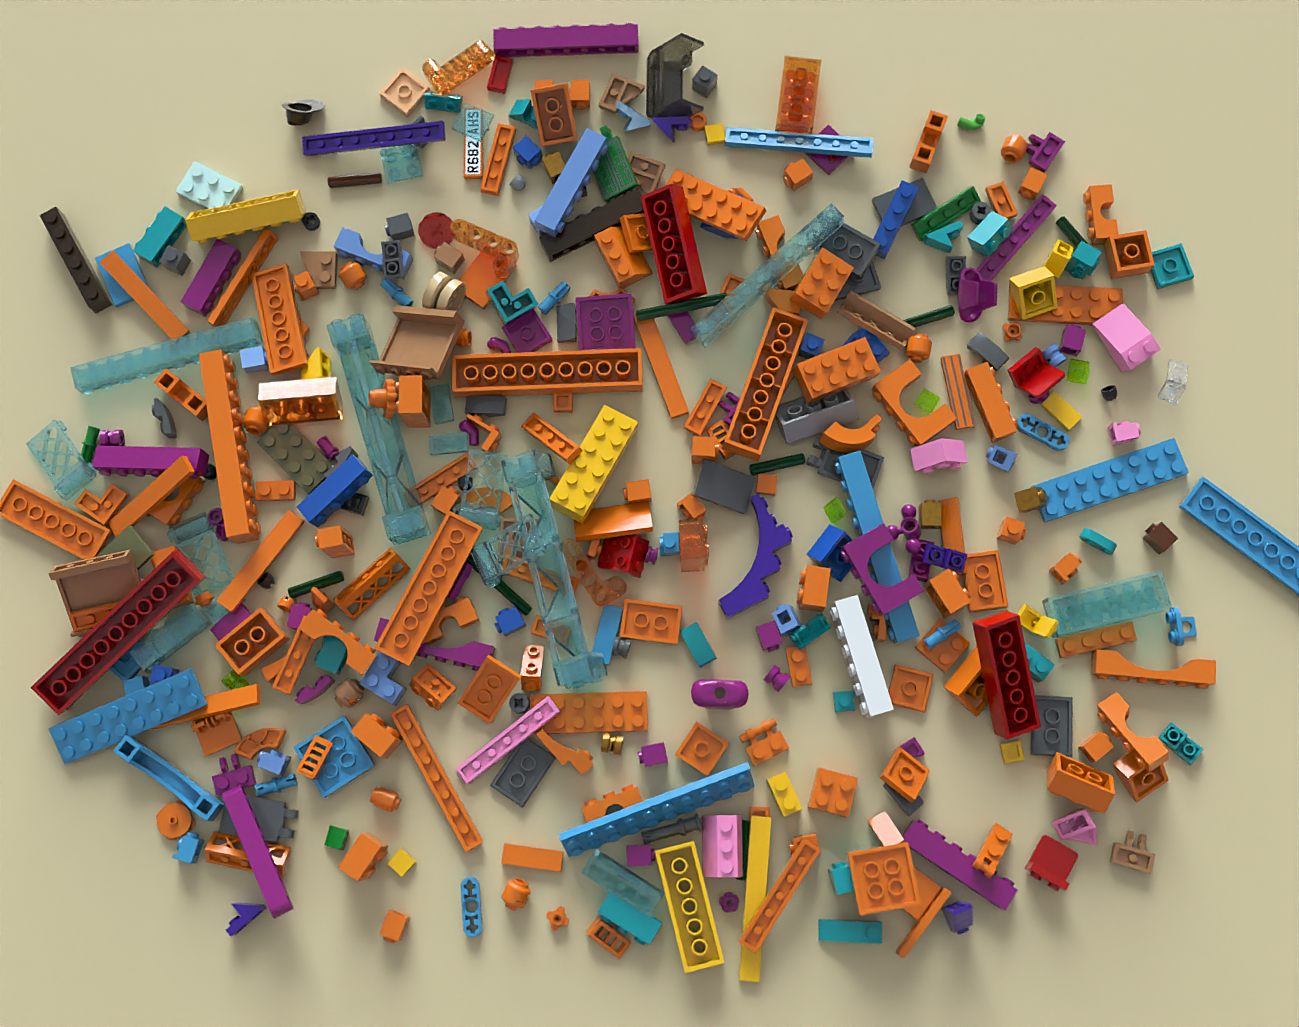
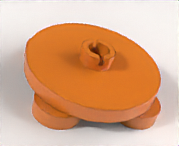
(175, 820)

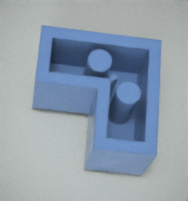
(379, 679)

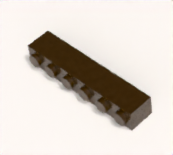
(584, 227)
(76, 260)

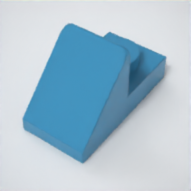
(635, 121)

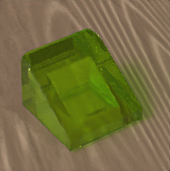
(1078, 371)
(927, 400)
(834, 510)

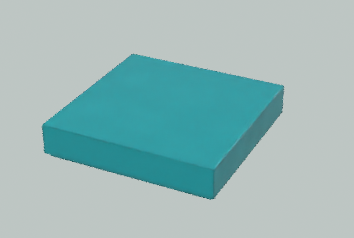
(1171, 266)

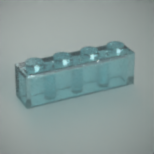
(170, 637)
(623, 882)

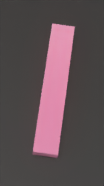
(507, 740)

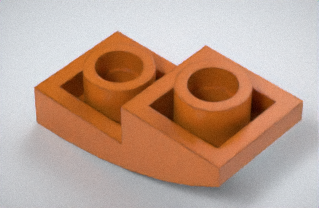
(879, 629)

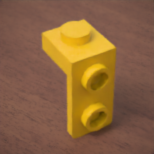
(1036, 622)

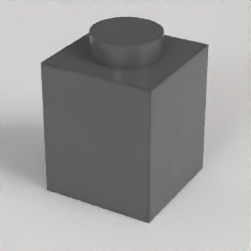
(704, 81)
(399, 227)
(175, 260)

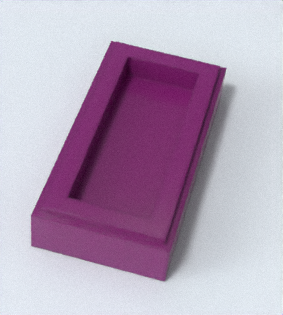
(682, 323)

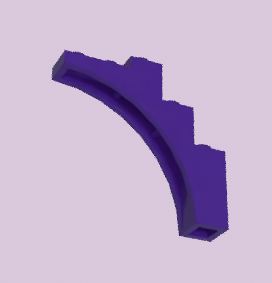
(771, 539)

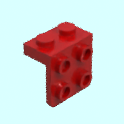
(1034, 374)
(624, 554)
(1051, 863)

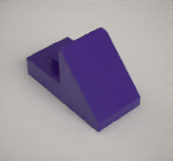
(669, 124)
(247, 912)

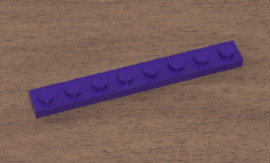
(374, 138)

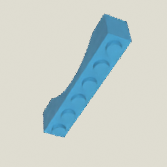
(182, 786)

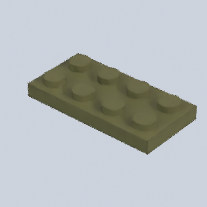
(296, 455)

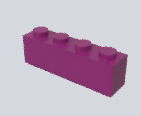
(211, 277)

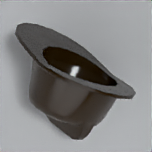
(300, 112)

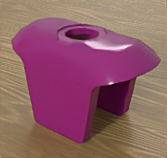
(975, 295)
(703, 694)

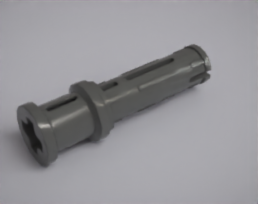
(682, 827)

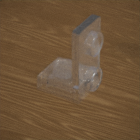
(1175, 382)

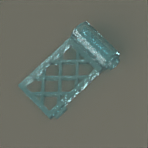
(77, 475)
(482, 515)
(196, 529)
(486, 557)

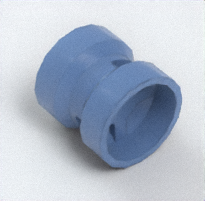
(1053, 355)

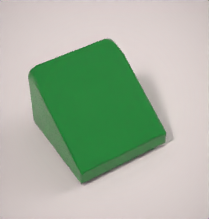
(336, 837)

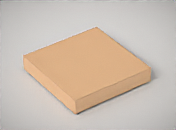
(404, 92)

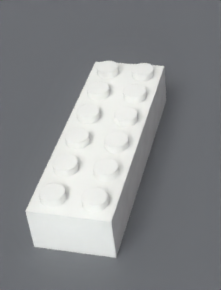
(861, 657)

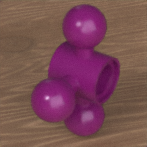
(912, 545)

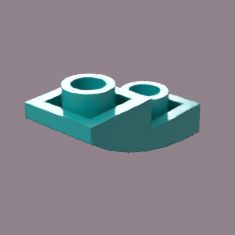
(698, 644)
(1180, 744)

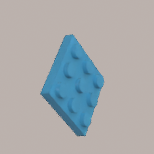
(345, 761)

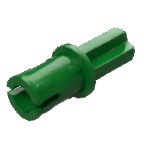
(90, 443)

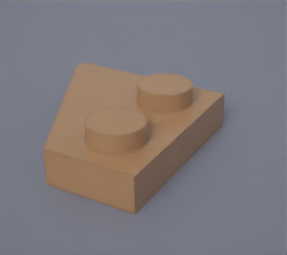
(619, 90)
(647, 171)
(322, 267)

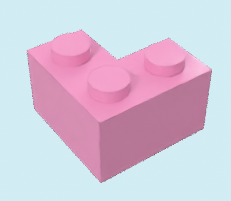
(939, 454)

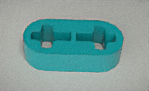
(1098, 541)

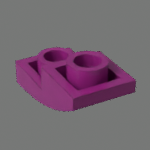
(918, 568)
(230, 621)
(309, 693)

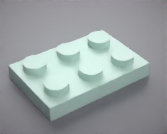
(208, 187)

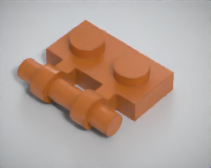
(767, 747)

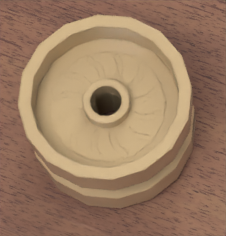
(444, 293)

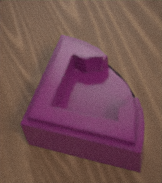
(912, 747)

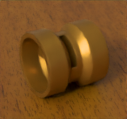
(607, 743)

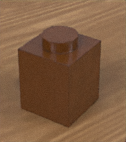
(1159, 537)

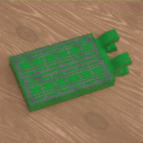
(614, 170)

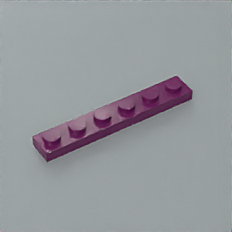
(1021, 232)

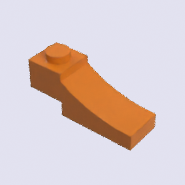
(580, 759)

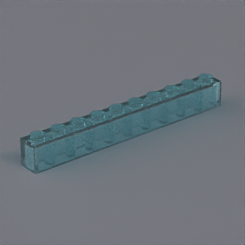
(767, 275)
(166, 354)

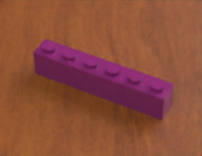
(146, 460)
(957, 864)

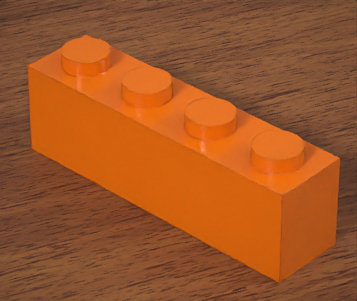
(989, 402)

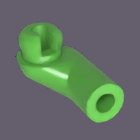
(972, 124)

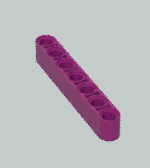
(257, 851)

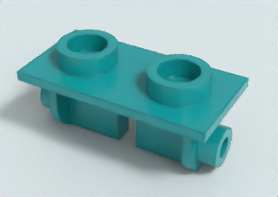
(447, 103)
(810, 631)

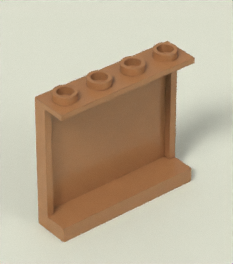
(419, 342)
(95, 581)

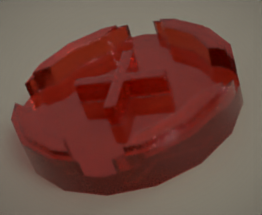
(435, 230)

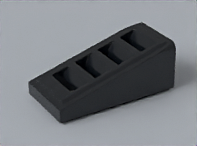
(360, 510)

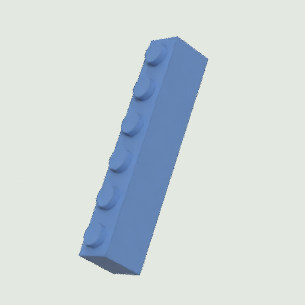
(571, 182)

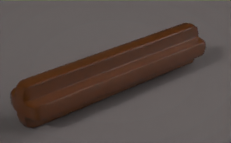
(354, 180)

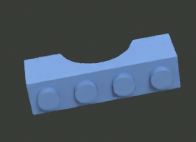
(351, 245)

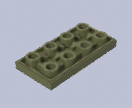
(130, 540)

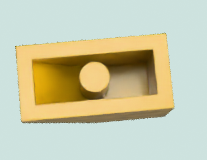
(1059, 257)
(318, 365)

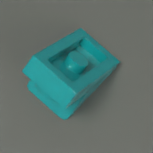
(524, 112)
(941, 238)

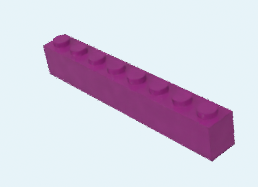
(566, 40)

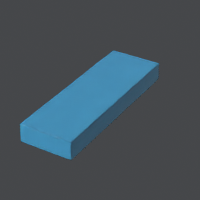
(607, 631)

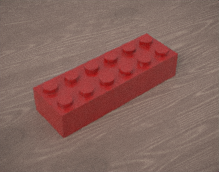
(673, 244)
(1006, 674)

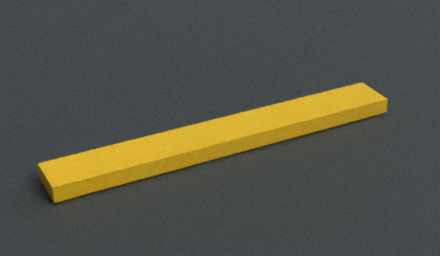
(755, 891)

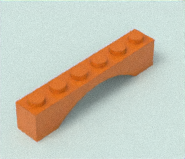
(1112, 664)

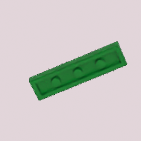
(946, 213)

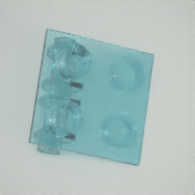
(401, 163)

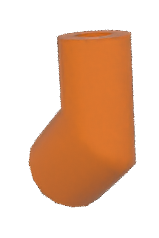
(740, 191)

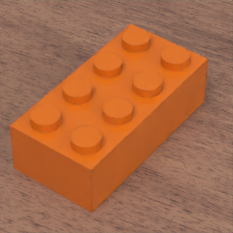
(836, 370)

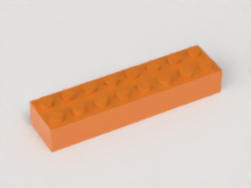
(765, 384)

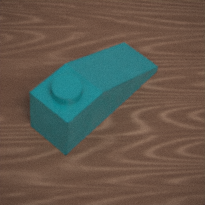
(850, 931)

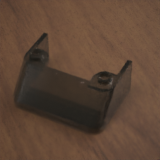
(665, 78)

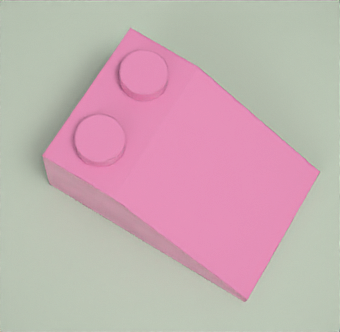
(1125, 338)

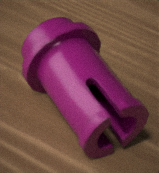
(330, 451)

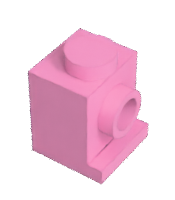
(1124, 432)

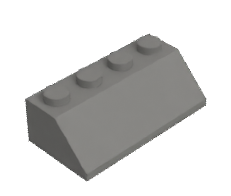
(800, 420)

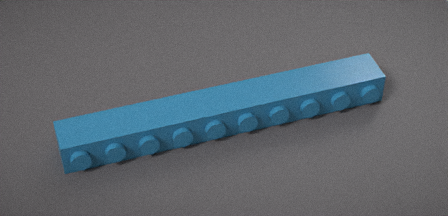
(882, 561)

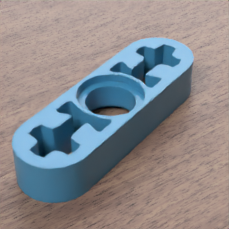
(1032, 421)
(477, 921)

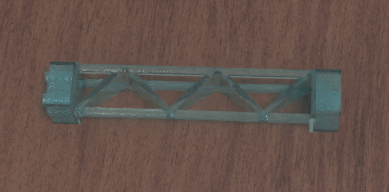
(384, 442)
(561, 622)

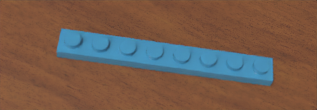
(799, 142)

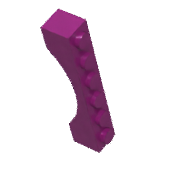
(470, 654)

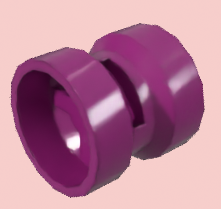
(113, 438)
(778, 679)

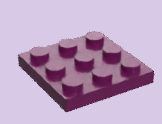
(605, 322)

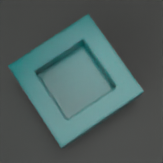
(844, 701)

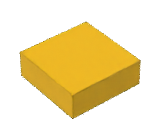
(714, 134)
(1012, 751)
(401, 862)

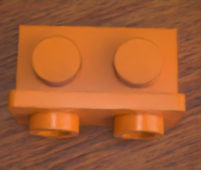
(432, 686)

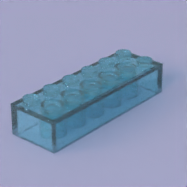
(1108, 603)

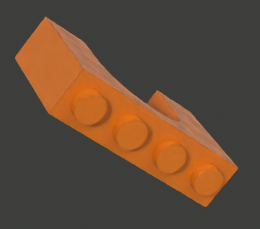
(917, 429)

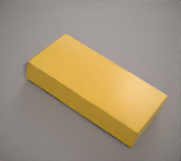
(1061, 411)

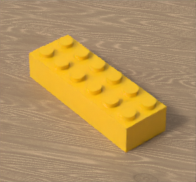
(245, 215)
(594, 465)
(689, 906)

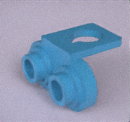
(1176, 634)

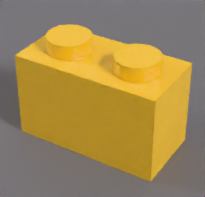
(784, 794)

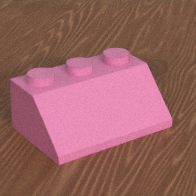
(722, 846)

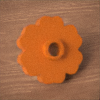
(384, 398)

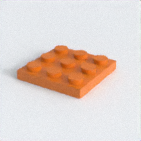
(883, 878)

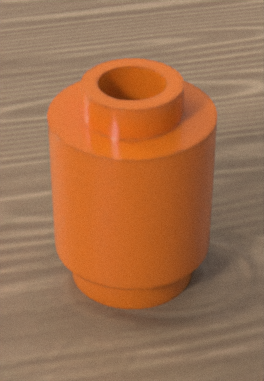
(385, 799)

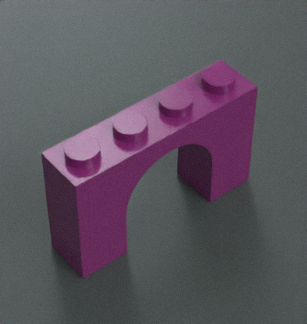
(882, 597)

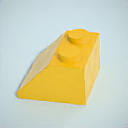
(1034, 292)

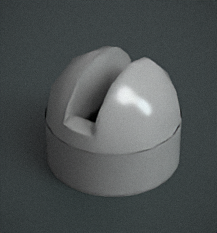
(518, 182)

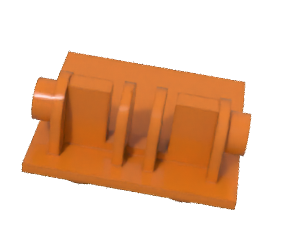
(216, 732)

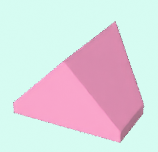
(1077, 827)

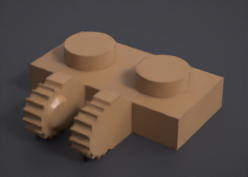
(1133, 857)

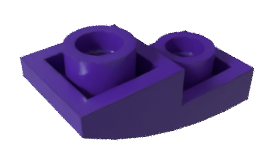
(944, 558)

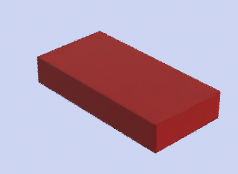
(500, 74)

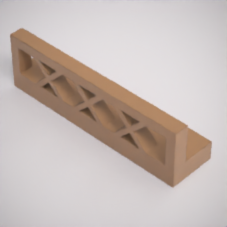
(876, 320)

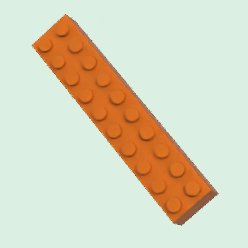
(547, 372)
(229, 447)

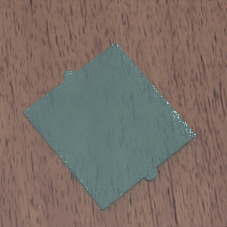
(473, 122)

